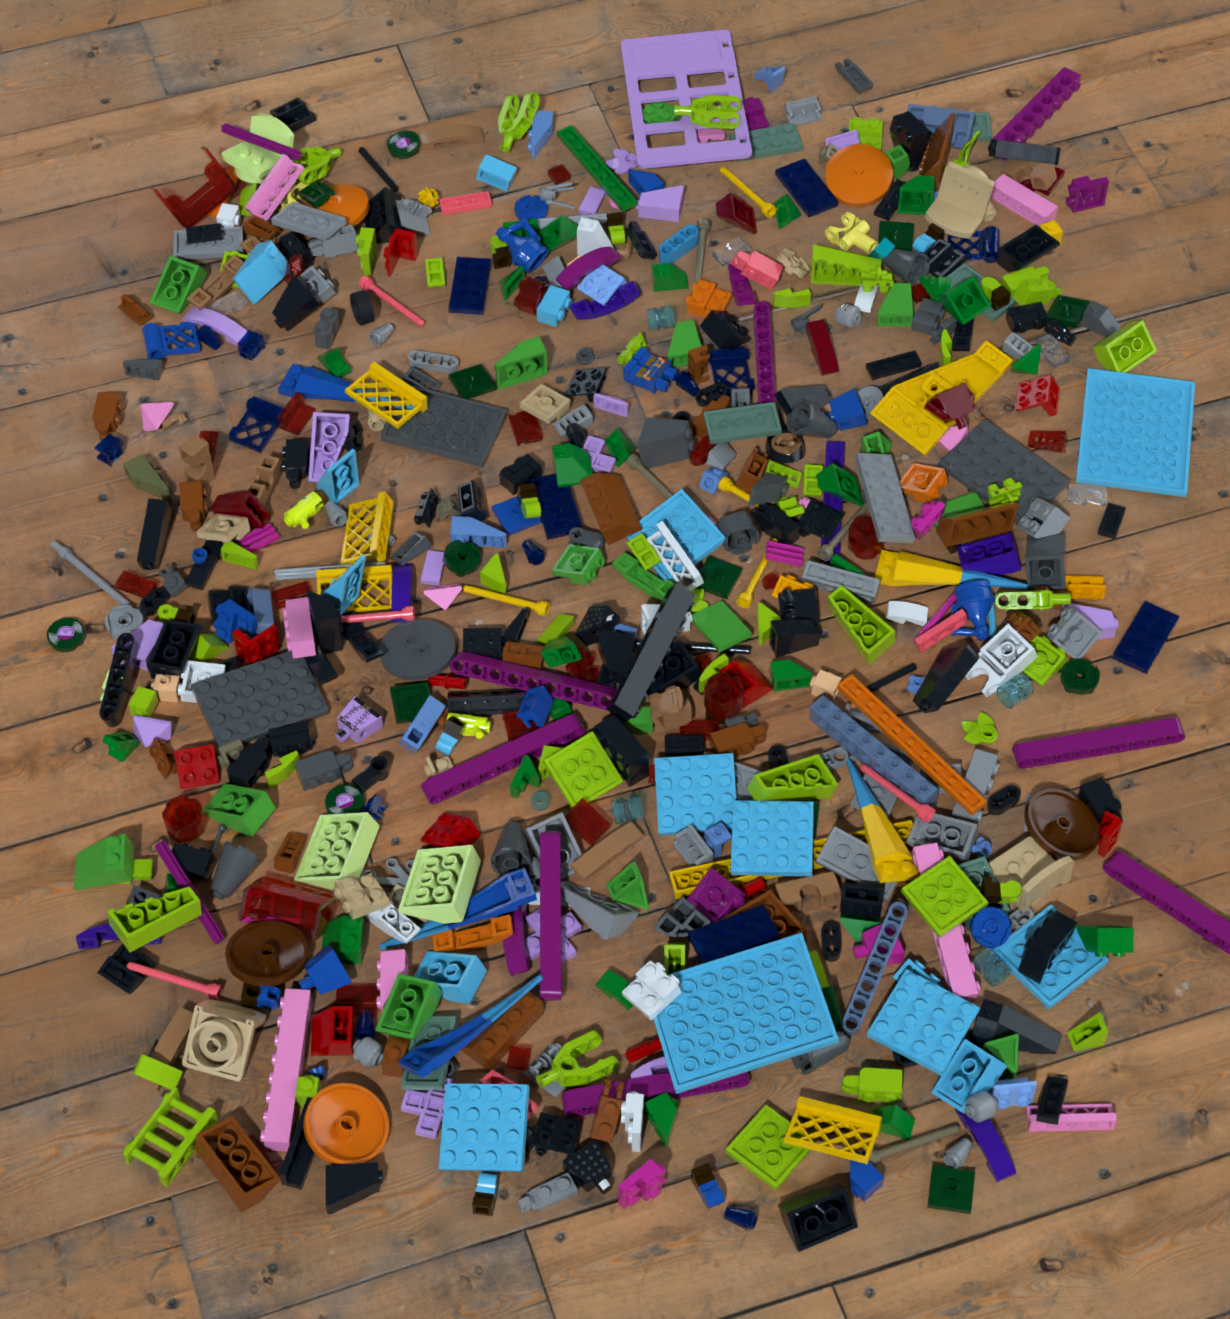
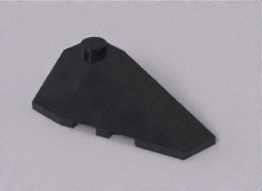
(999, 1021)

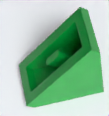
(895, 1121)

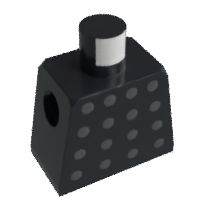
(596, 619)
(589, 1168)

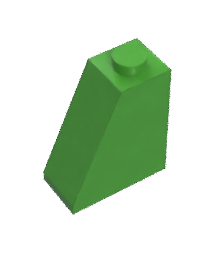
(897, 307)
(684, 339)

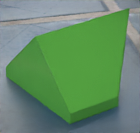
(875, 444)
(628, 887)
(1006, 1051)

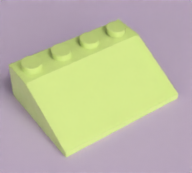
(337, 849)
(441, 883)

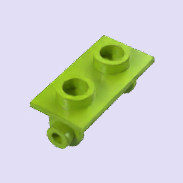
(631, 348)

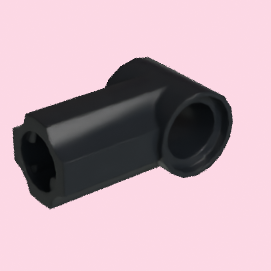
(371, 774)

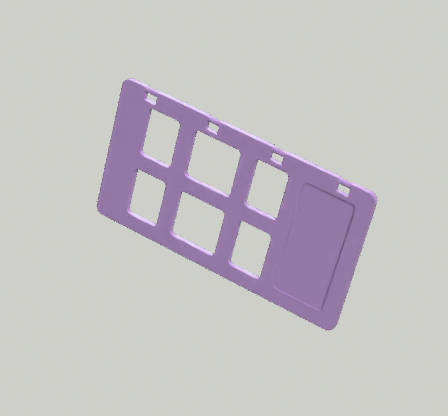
(679, 57)

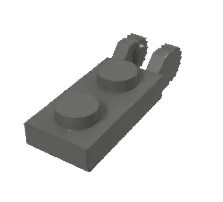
(854, 76)

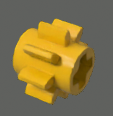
(428, 197)

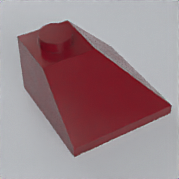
(736, 213)

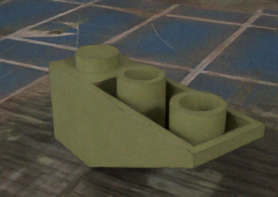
(143, 476)

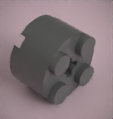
(739, 532)

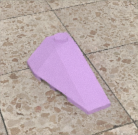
(327, 440)

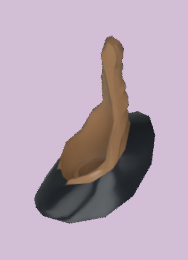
(785, 447)

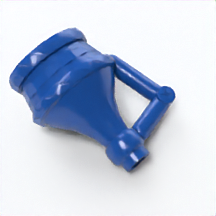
(524, 250)
(976, 601)

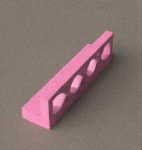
(272, 186)
(1075, 1122)

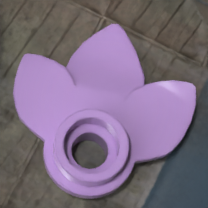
(622, 162)

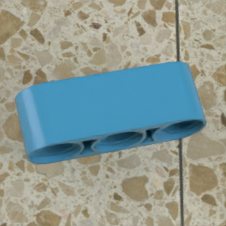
(679, 244)

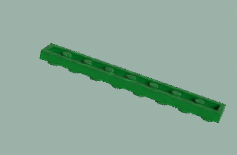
(597, 168)

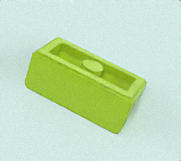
(245, 196)
(558, 628)

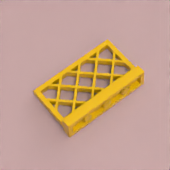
(396, 387)
(379, 528)
(370, 574)
(837, 1118)

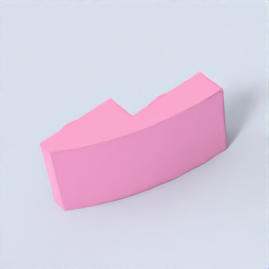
(713, 134)

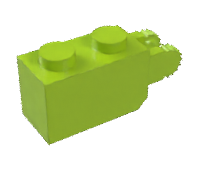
(1012, 280)
(1036, 291)
(875, 1085)

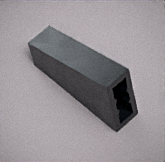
(1024, 151)
(154, 533)
(944, 677)

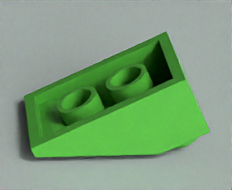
(177, 284)
(522, 364)
(240, 808)
(105, 863)
(409, 1006)

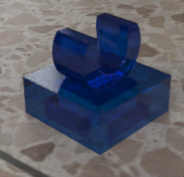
(373, 805)

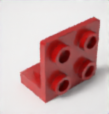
(401, 245)
(1038, 392)
(257, 648)
(196, 766)
(451, 831)

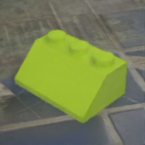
(1125, 347)

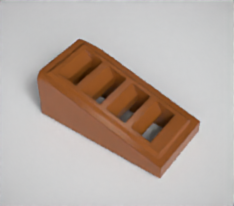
(256, 227)
(287, 863)

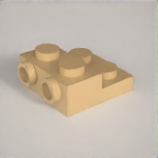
(545, 404)
(224, 528)
(360, 895)

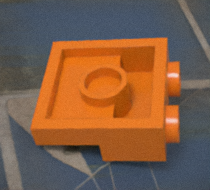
(707, 298)
(923, 482)

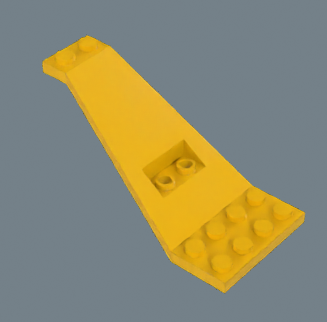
(920, 427)

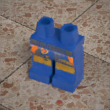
(649, 371)

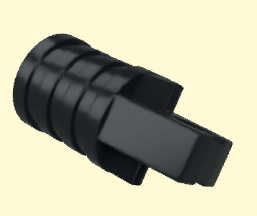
(1063, 335)
(575, 434)

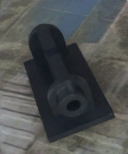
(429, 504)

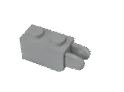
(339, 243)

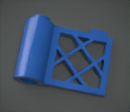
(156, 340)

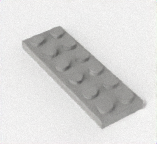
(884, 498)

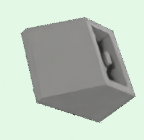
(1042, 519)

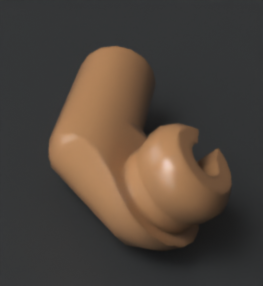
(626, 251)
(171, 419)

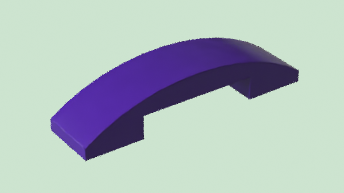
(625, 295)
(401, 588)
(92, 937)
(991, 1146)

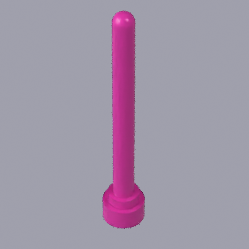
(938, 615)

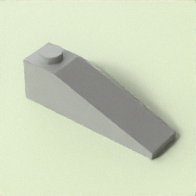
(601, 916)

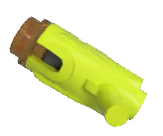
(305, 509)
(476, 725)

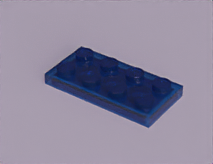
(806, 188)
(470, 285)
(557, 507)
(1145, 637)
(734, 934)

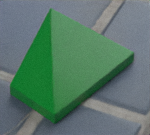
(786, 211)
(511, 282)
(1028, 363)
(619, 446)
(857, 924)

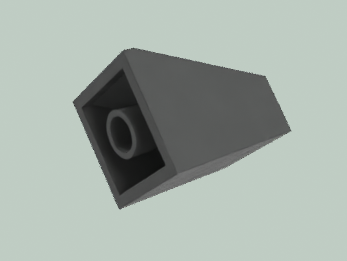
(665, 441)
(1046, 562)

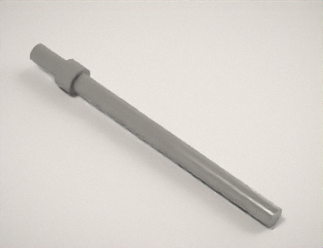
(66, 554)

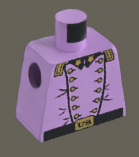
(357, 721)

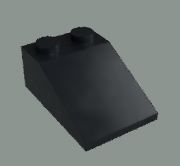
(911, 135)
(677, 670)

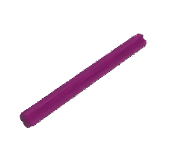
(261, 141)
(183, 882)

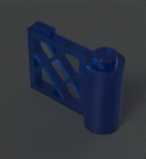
(988, 245)
(728, 360)
(260, 411)

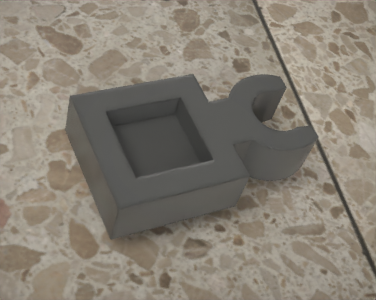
(948, 324)
(173, 581)
(750, 719)

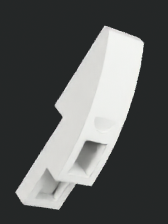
(394, 923)

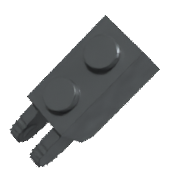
(322, 769)

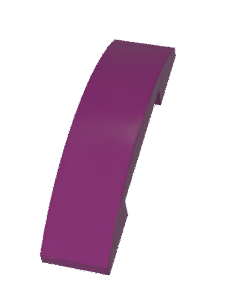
(585, 264)
(740, 287)
(514, 946)

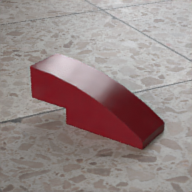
(822, 347)

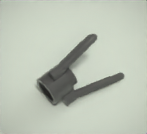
(799, 323)

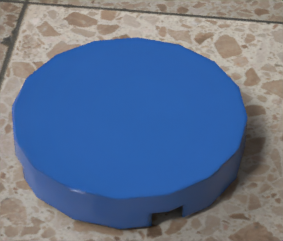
(530, 207)
(990, 927)

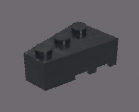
(623, 750)
(1046, 945)

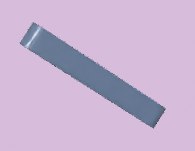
(880, 961)

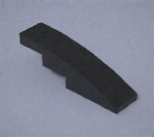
(321, 666)

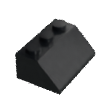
(383, 215)
(1025, 249)
(326, 623)
(173, 648)
(818, 1215)

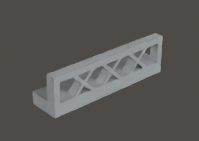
(831, 578)

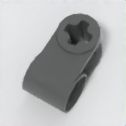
(586, 538)

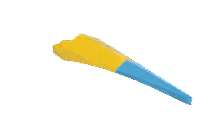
(911, 569)
(887, 851)

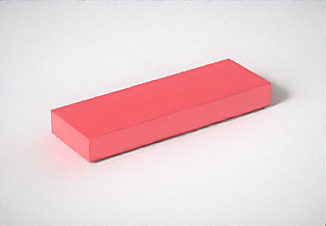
(465, 203)
(941, 630)

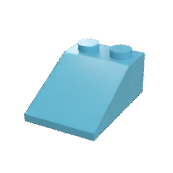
(261, 271)
(340, 478)
(347, 586)
(453, 973)
(968, 1074)

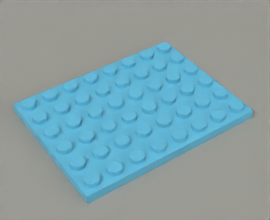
(1136, 432)
(744, 1014)

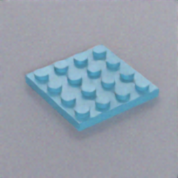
(688, 526)
(694, 792)
(772, 838)
(1068, 969)
(923, 1022)
(484, 1127)

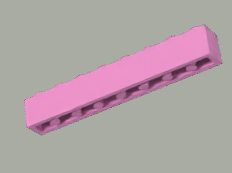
(951, 947)
(288, 1065)

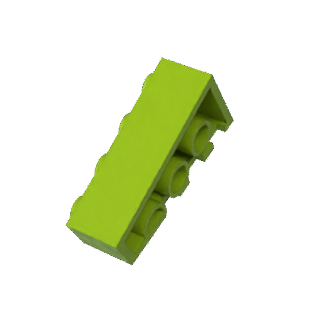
(839, 266)
(862, 625)
(794, 782)
(154, 918)

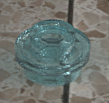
(540, 796)

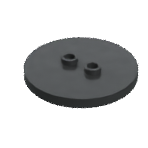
(417, 649)

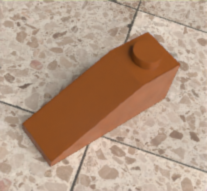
(394, 1050)

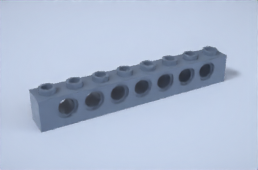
(871, 751)

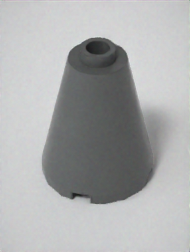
(907, 265)
(810, 421)
(511, 850)
(232, 869)
(815, 1059)

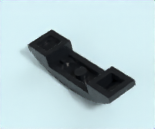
(963, 336)
(360, 640)

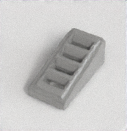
(1013, 342)
(581, 413)

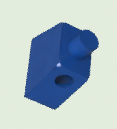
(847, 411)
(325, 972)

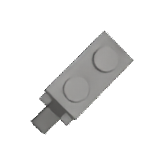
(548, 1194)

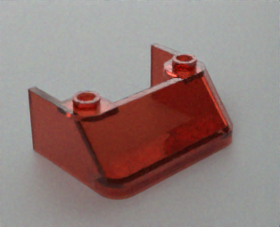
(205, 198)
(289, 903)

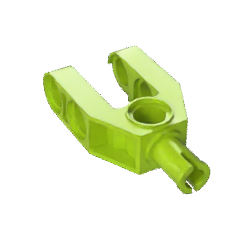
(703, 110)
(512, 127)
(318, 163)
(1035, 599)
(575, 1075)

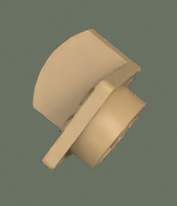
(961, 200)
(1032, 870)
(221, 1038)

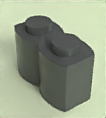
(928, 316)
(326, 328)

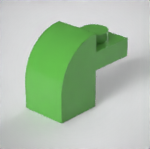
(899, 161)
(641, 723)

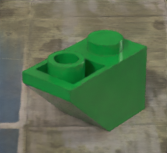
(560, 652)

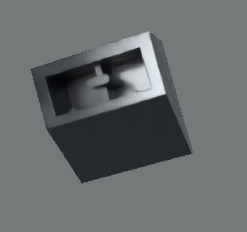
(724, 330)

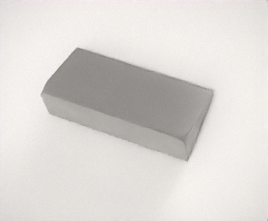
(552, 270)
(721, 455)

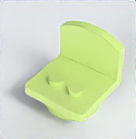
(254, 162)

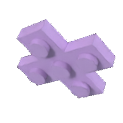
(599, 462)
(569, 927)
(428, 1107)

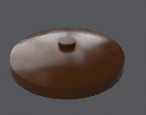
(1062, 824)
(267, 953)

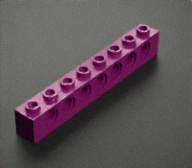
(1041, 107)

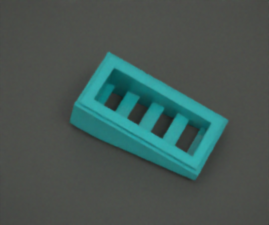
(882, 249)

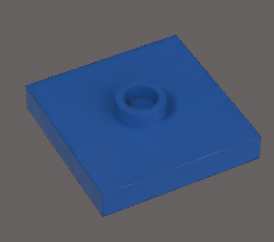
(511, 517)

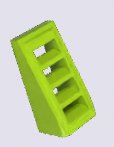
(784, 470)
(237, 555)

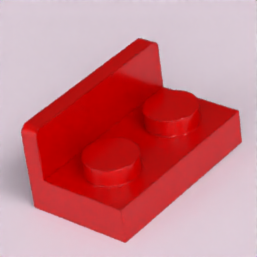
(1109, 830)

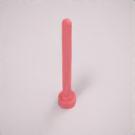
(367, 283)
(407, 614)
(924, 811)
(213, 990)

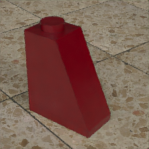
(243, 505)

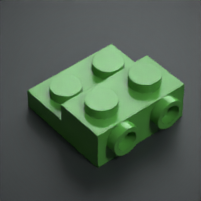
(659, 112)
(579, 563)

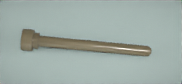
(703, 226)
(634, 462)
(826, 551)
(877, 1155)

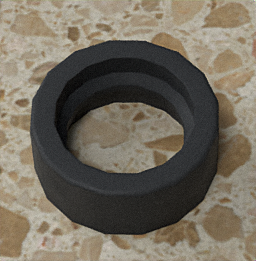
(362, 307)

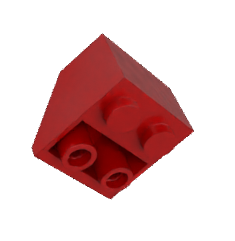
(753, 682)
(333, 1032)

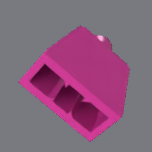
(867, 941)

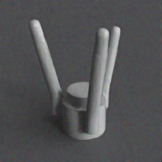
(548, 193)

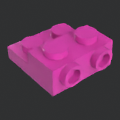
(930, 515)
(644, 1182)

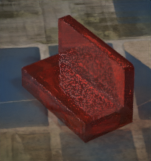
(295, 415)

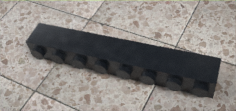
(651, 652)

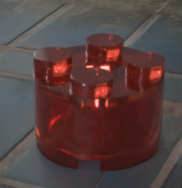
(530, 295)
(863, 539)
(723, 695)
(183, 819)

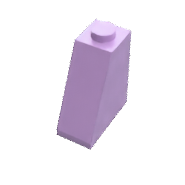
(661, 204)
(1100, 618)
(146, 637)

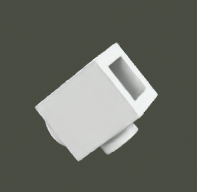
(229, 215)

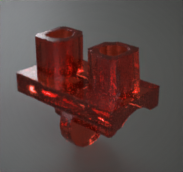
(581, 667)

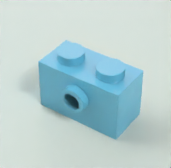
(496, 173)
(553, 306)

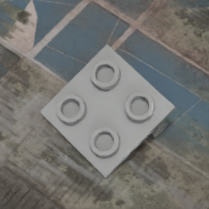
(414, 215)
(543, 1064)

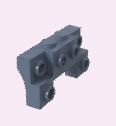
(935, 116)

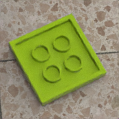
(583, 770)
(944, 897)
(763, 1150)

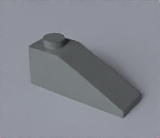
(768, 489)

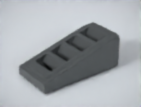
(146, 368)
(419, 376)
(411, 548)

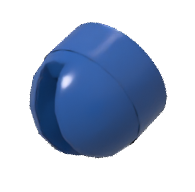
(199, 555)
(317, 1071)

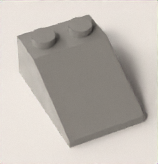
(951, 835)
(569, 848)

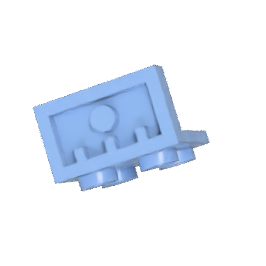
(601, 284)
(1013, 1092)

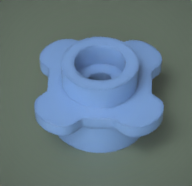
(912, 687)
(981, 848)

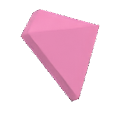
(154, 414)
(953, 437)
(443, 594)

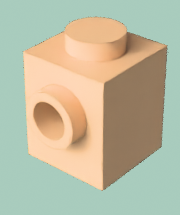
(825, 684)
(166, 687)

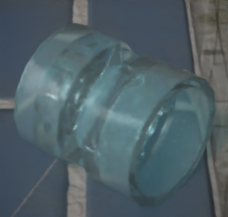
(660, 318)
(1015, 690)
(633, 812)
(994, 970)

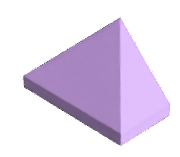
(611, 404)
(148, 728)

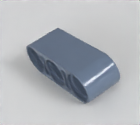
(260, 606)

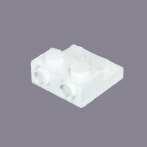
(194, 673)
(652, 989)
(632, 1115)

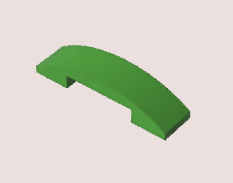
(642, 579)

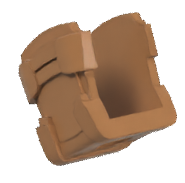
(670, 709)

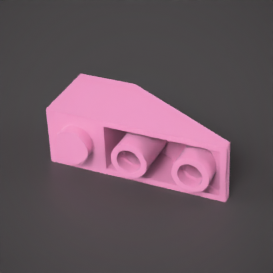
(389, 966)

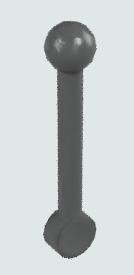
(221, 827)

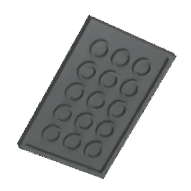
(449, 428)
(991, 457)
(259, 698)

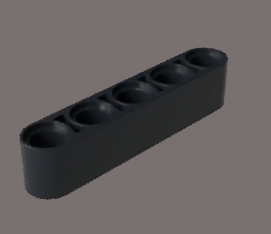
(120, 688)

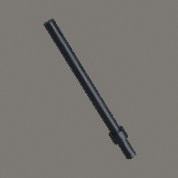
(710, 648)

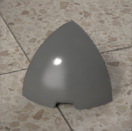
(682, 919)

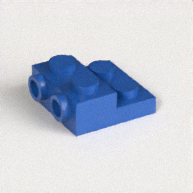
(233, 617)

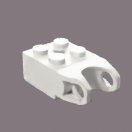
(997, 663)

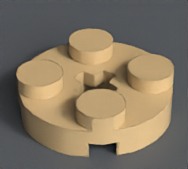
(793, 264)

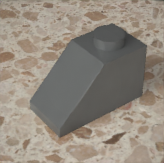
(1099, 320)
(739, 396)

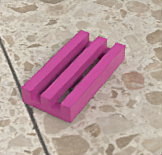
(257, 536)
(784, 551)

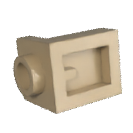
(437, 766)

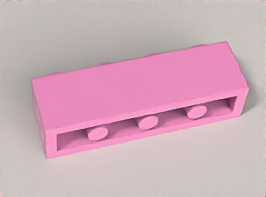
(1023, 201)
(299, 628)

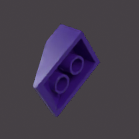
(990, 555)

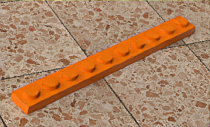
(912, 745)

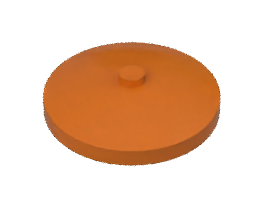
(859, 175)
(347, 202)
(346, 1124)

